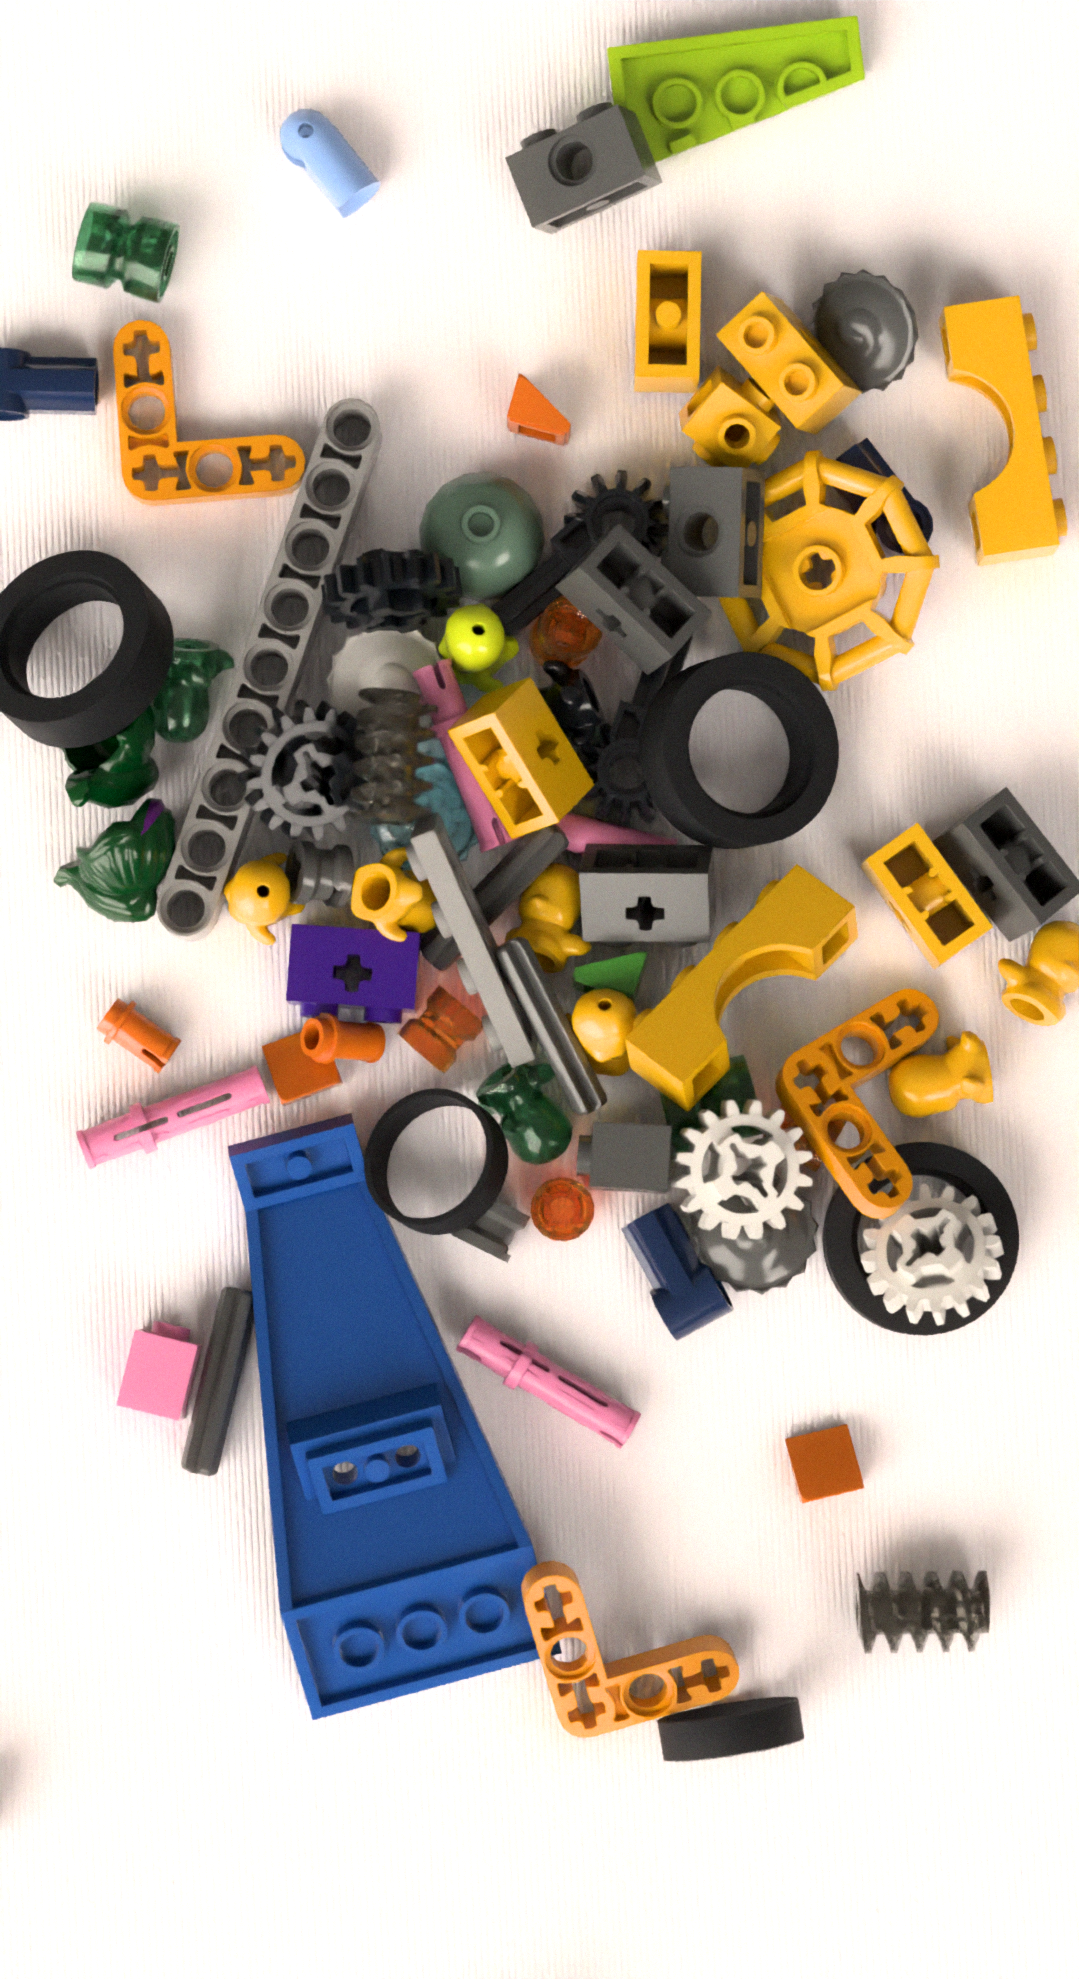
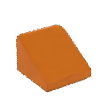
(535, 416)
(297, 1074)
(824, 1463)

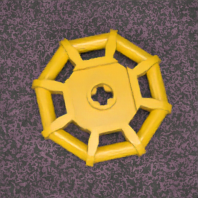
(857, 577)

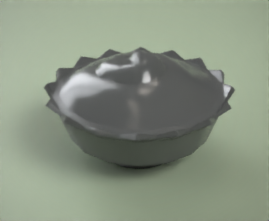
(866, 328)
(762, 1261)

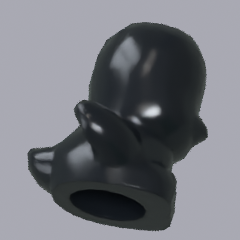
(572, 701)

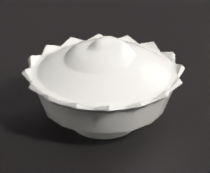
(379, 661)

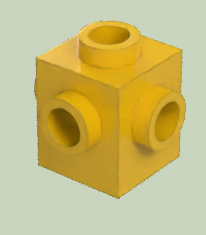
(731, 421)

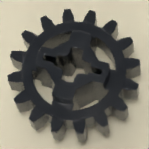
(391, 590)
(287, 778)

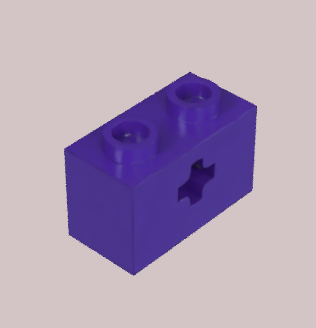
(323, 950)

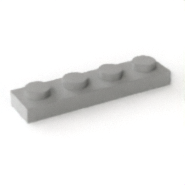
(461, 916)

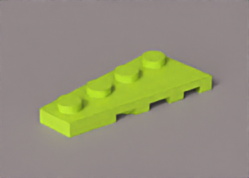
(727, 81)

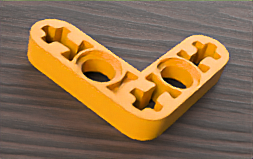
(163, 441)
(839, 1079)
(610, 1682)

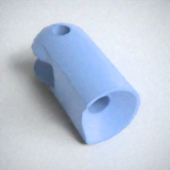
(328, 159)

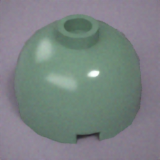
(487, 530)

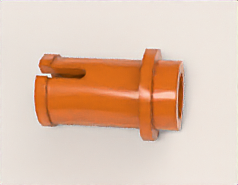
(138, 1034)
(329, 1038)

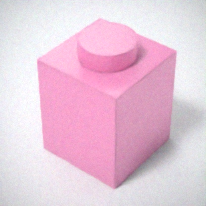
(160, 1371)

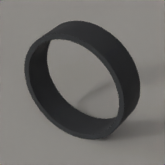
(389, 1129)
(730, 1729)

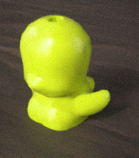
(477, 646)

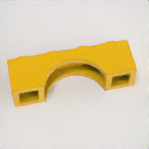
(988, 352)
(792, 931)

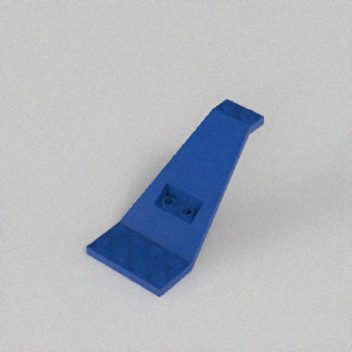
(404, 1561)

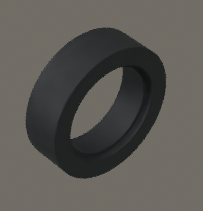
(126, 683)
(809, 735)
(970, 1178)

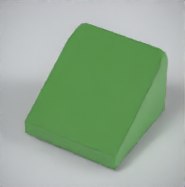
(617, 973)

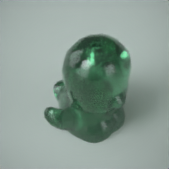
(184, 701)
(529, 1119)

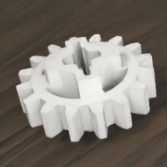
(764, 1155)
(933, 1280)

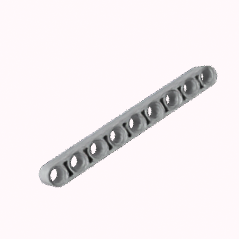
(265, 639)

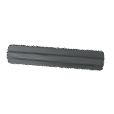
(502, 887)
(550, 1025)
(219, 1382)

